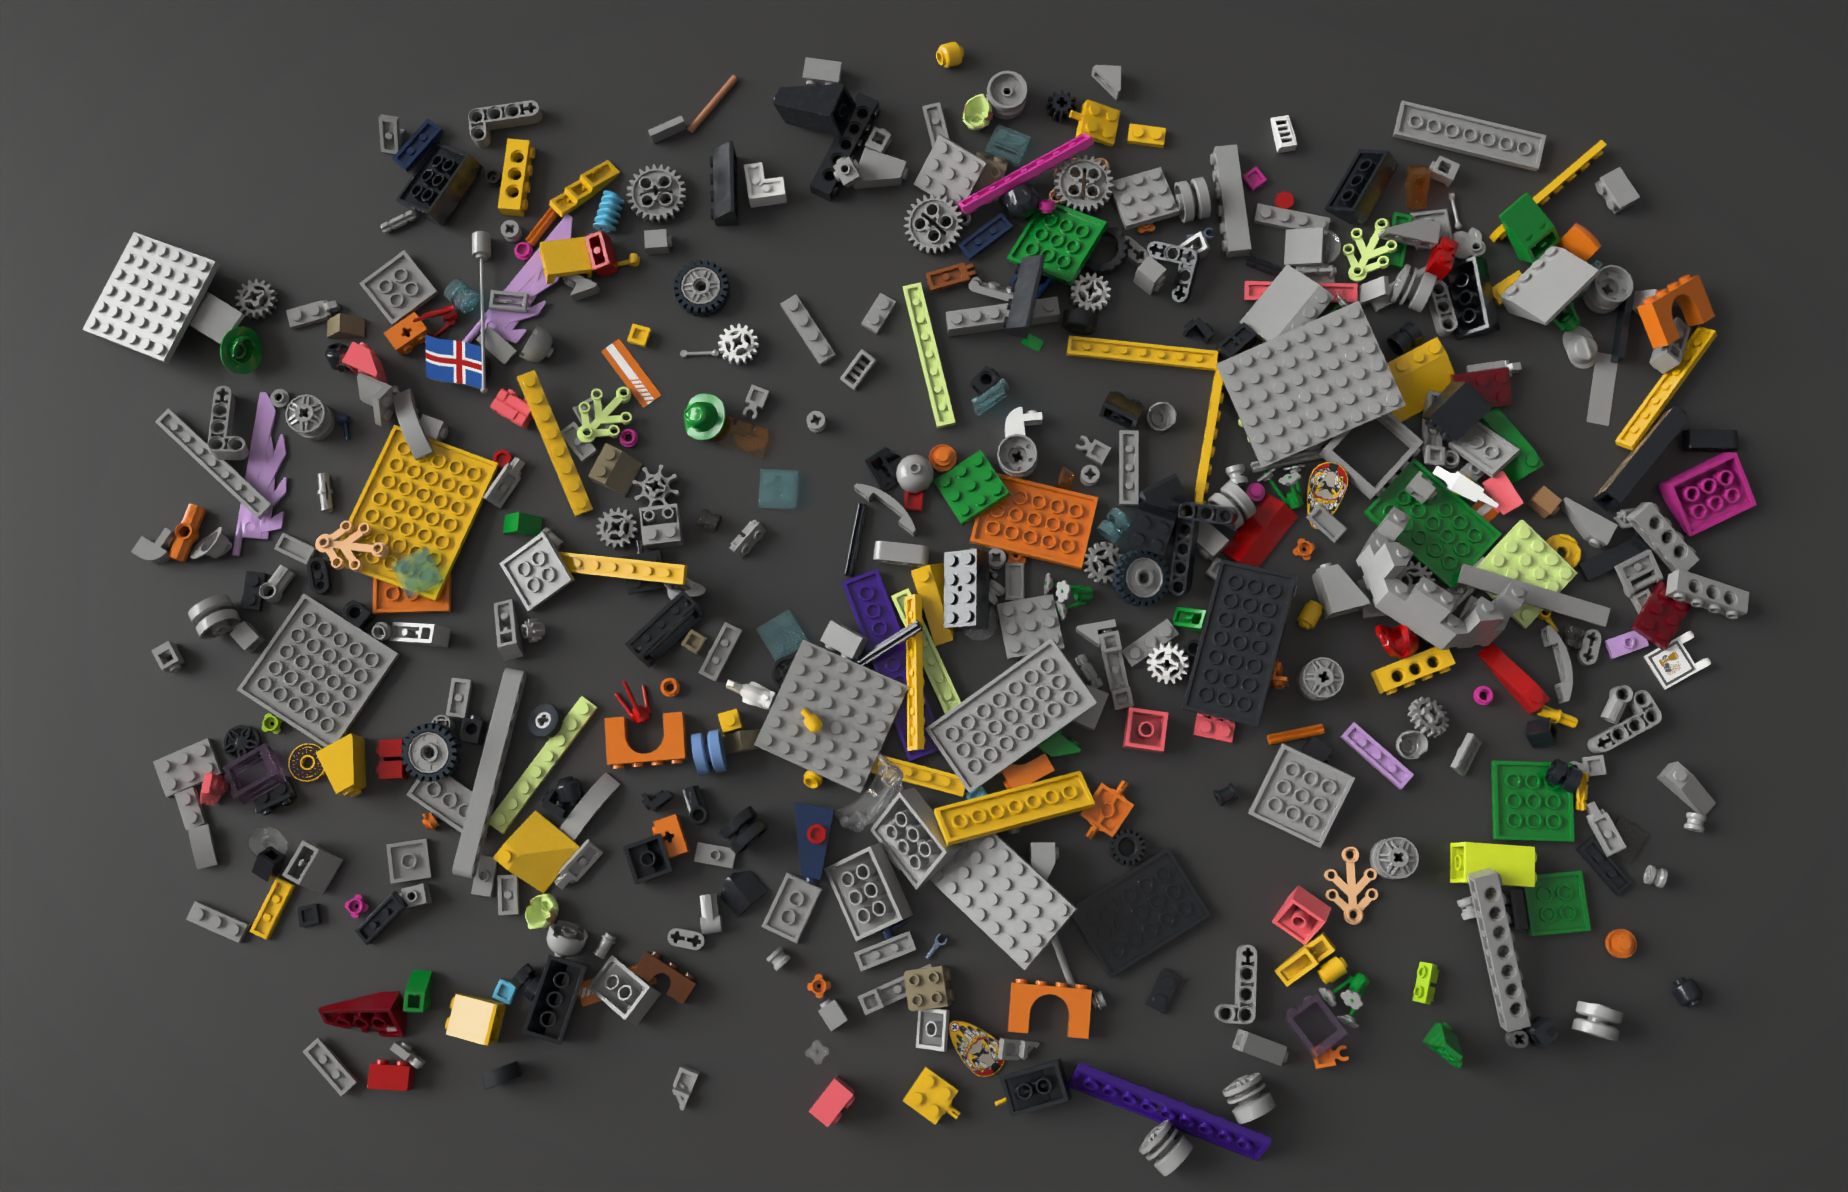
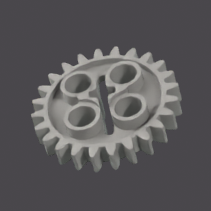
(656, 178)
(1101, 186)
(944, 211)

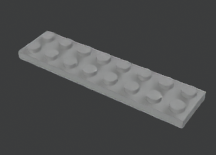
(1469, 136)

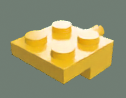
(1097, 121)
(932, 1096)

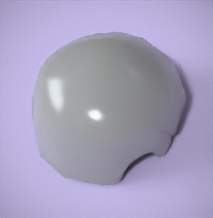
(1161, 416)
(1411, 744)

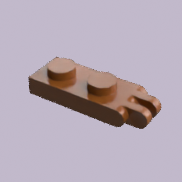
(950, 276)

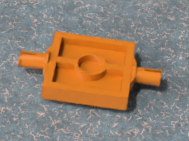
(1109, 810)

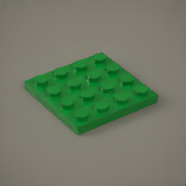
(1064, 239)
(1529, 806)

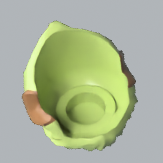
(977, 112)
(541, 911)

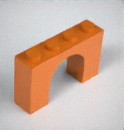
(1657, 310)
(671, 749)
(1027, 773)
(1077, 1001)

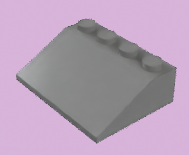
(1548, 285)
(1286, 305)
(913, 837)
(868, 891)

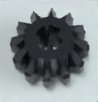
(1054, 108)

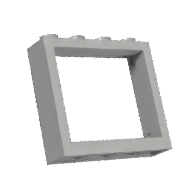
(1356, 479)

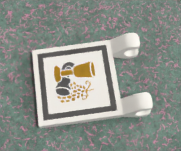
(1674, 662)

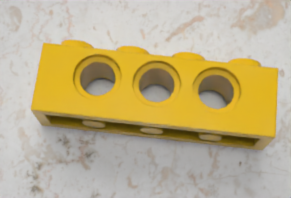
(516, 150)
(1383, 676)

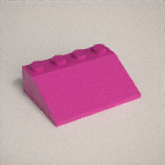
(1708, 493)

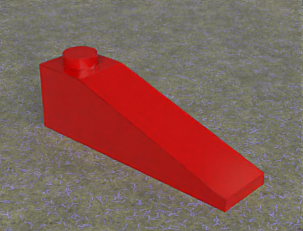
(1513, 678)

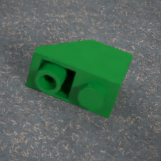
(1059, 746)
(418, 991)

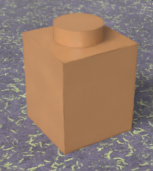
(1544, 502)

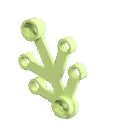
(1368, 252)
(603, 417)

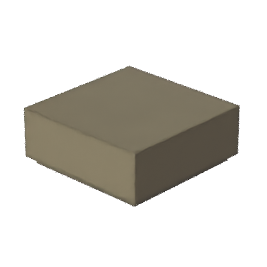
(694, 641)

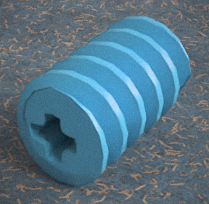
(608, 211)

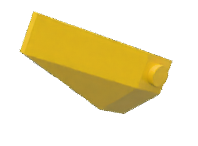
(930, 584)

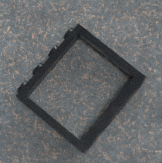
(665, 629)

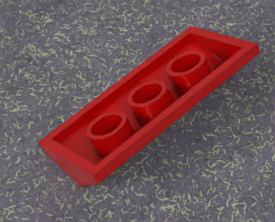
(1260, 532)

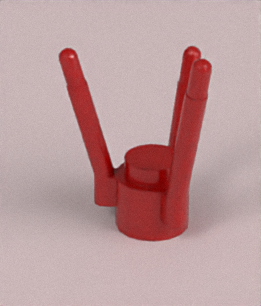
(448, 314)
(639, 713)

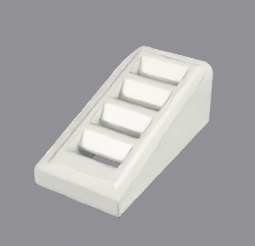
(1286, 146)

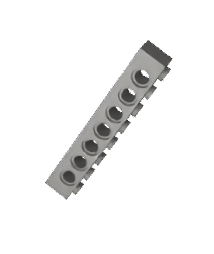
(1479, 883)

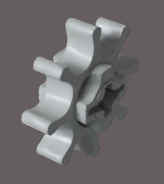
(653, 480)

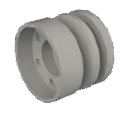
(1413, 288)
(1608, 289)
(318, 423)
(1012, 447)
(1310, 683)
(1383, 858)
(1247, 1094)
(1161, 1144)

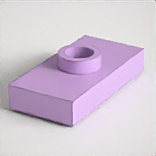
(1625, 644)

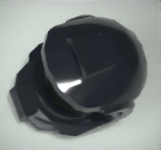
(1021, 201)

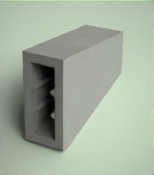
(880, 170)
(1260, 1047)

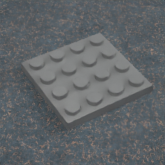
(1301, 795)

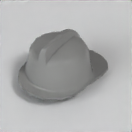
(1580, 347)
(213, 545)
(691, 588)

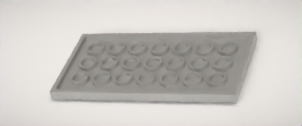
(1011, 715)
(1005, 897)

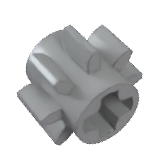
(533, 630)

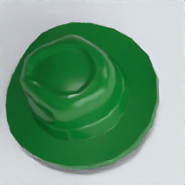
(241, 350)
(704, 417)

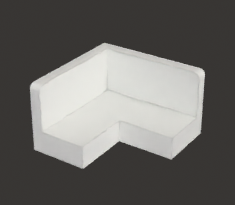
(762, 190)

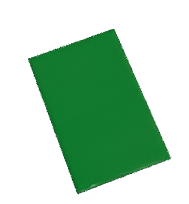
(1033, 342)

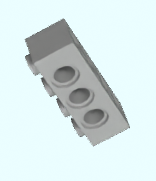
(1640, 520)
(1707, 594)

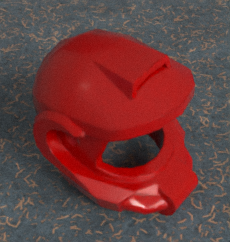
(1398, 641)

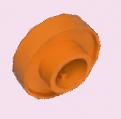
(942, 458)
(1621, 943)

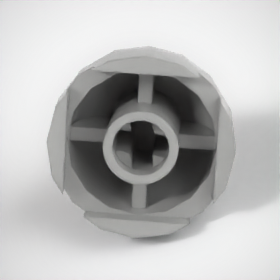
(538, 345)
(915, 473)
(565, 938)

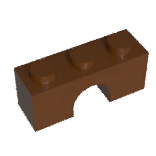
(681, 984)

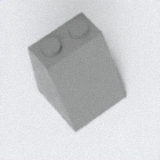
(1337, 591)

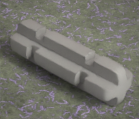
(398, 221)
(1088, 671)

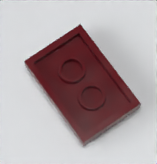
(1489, 383)
(1660, 617)

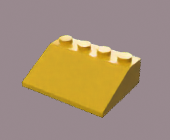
(1417, 373)

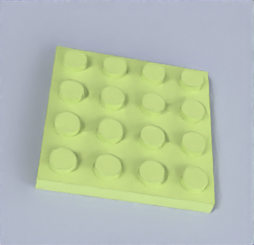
(1530, 560)

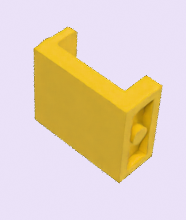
(565, 258)

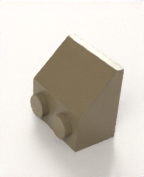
(615, 470)

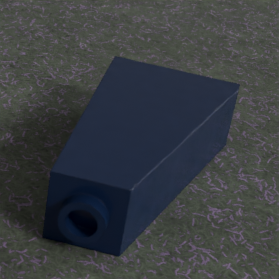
(812, 855)

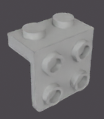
(377, 395)

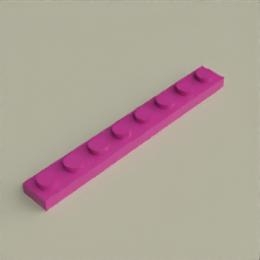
(1025, 173)

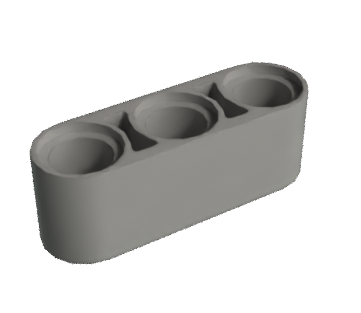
(1439, 317)
(901, 553)

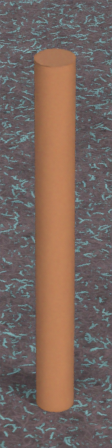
(712, 104)

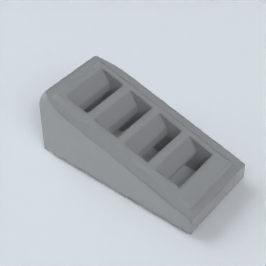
(868, 367)

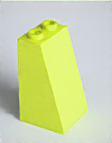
(1512, 862)

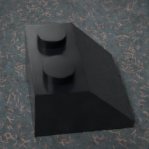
(1121, 410)
(647, 859)

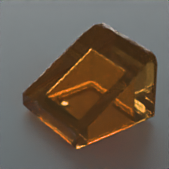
(1065, 479)

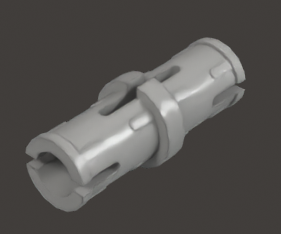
(325, 492)

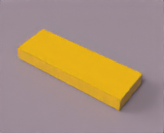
(272, 908)

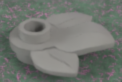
(1467, 242)

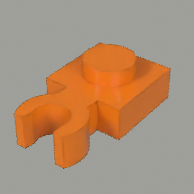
(1329, 1057)

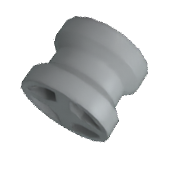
(513, 235)
(817, 426)
(1089, 480)
(996, 558)
(1695, 822)
(1655, 876)
(778, 958)

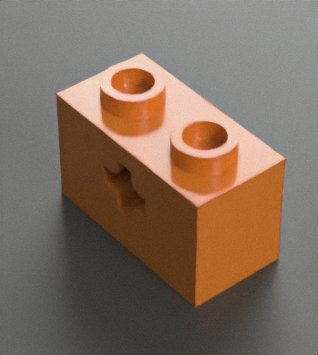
(398, 334)
(673, 826)

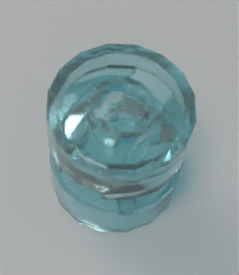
(461, 295)
(1114, 525)

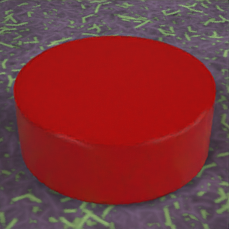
(1284, 200)
(502, 457)
(816, 834)

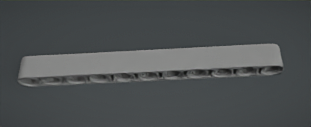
(489, 773)

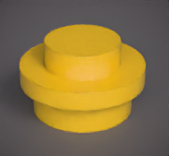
(812, 779)

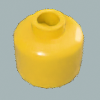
(950, 54)

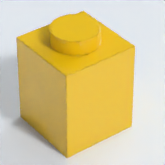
(730, 721)

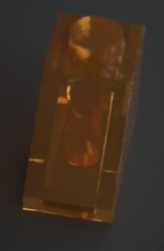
(1417, 186)

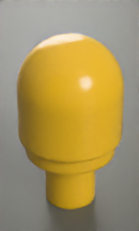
(812, 721)

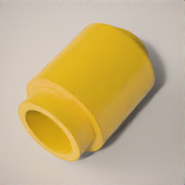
(1310, 615)
(1332, 970)

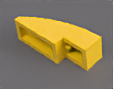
(1305, 959)

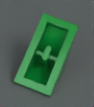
(522, 524)
(1189, 619)

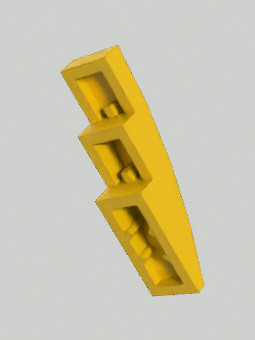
(585, 188)

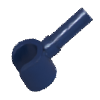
(345, 420)
(888, 932)

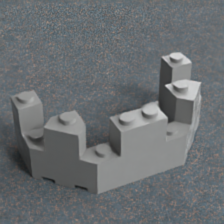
(1427, 605)

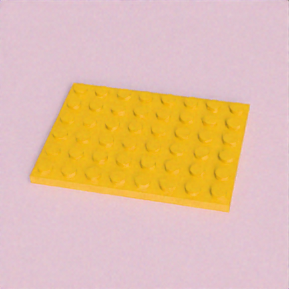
(419, 506)

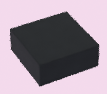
(309, 915)

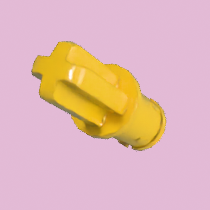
(1557, 716)

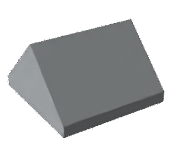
(932, 1029)

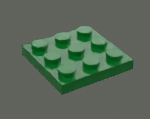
(971, 488)
(1557, 904)

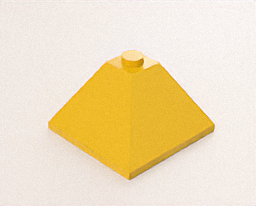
(536, 852)

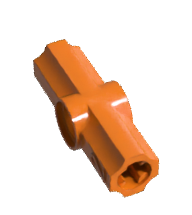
(191, 521)

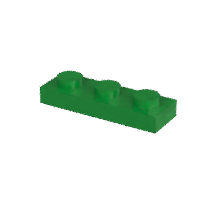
(1397, 258)

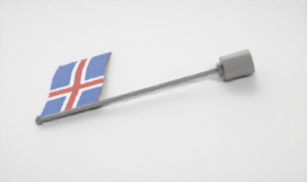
(457, 360)

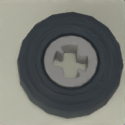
(549, 728)

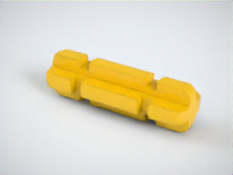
(1581, 793)

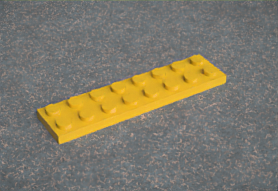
(1013, 808)

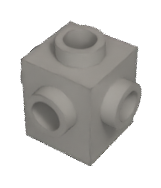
(852, 175)

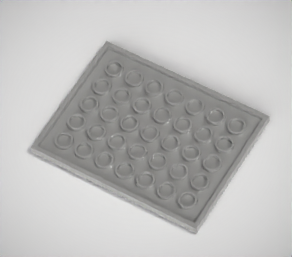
(1310, 384)

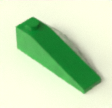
(1528, 460)
(1445, 1043)

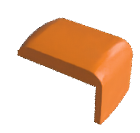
(1579, 242)

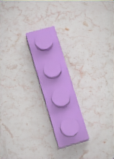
(1377, 755)

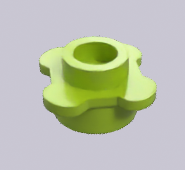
(266, 724)

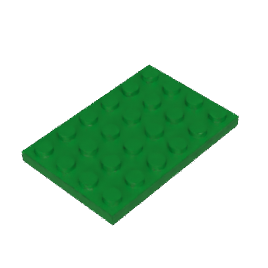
(1438, 531)

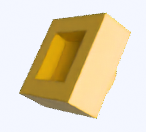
(639, 335)

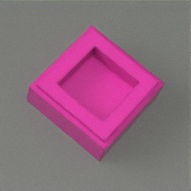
(1254, 179)

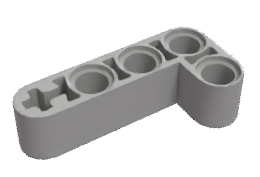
(531, 115)
(225, 423)
(1623, 728)
(1240, 984)

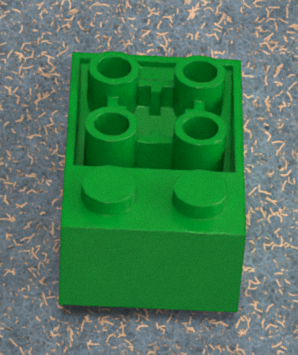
(1528, 229)

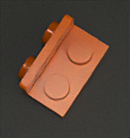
(1277, 680)

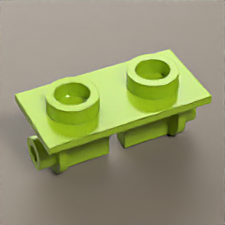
(1426, 974)

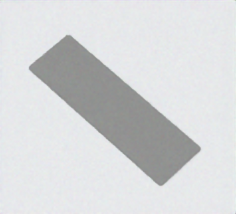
(1602, 390)

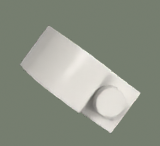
(1017, 420)

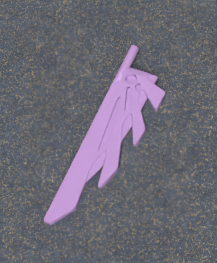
(528, 280)
(260, 473)

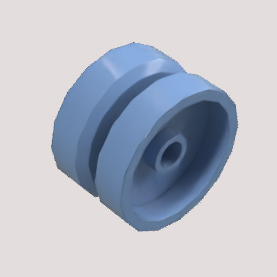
(709, 753)

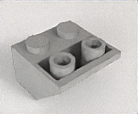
(661, 526)
(312, 867)

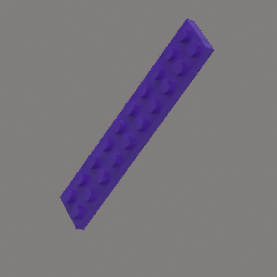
(878, 623)
(1161, 1107)

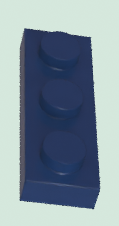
(417, 145)
(985, 236)

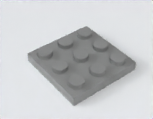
(950, 171)
(1143, 198)
(399, 288)
(537, 571)
(1028, 625)

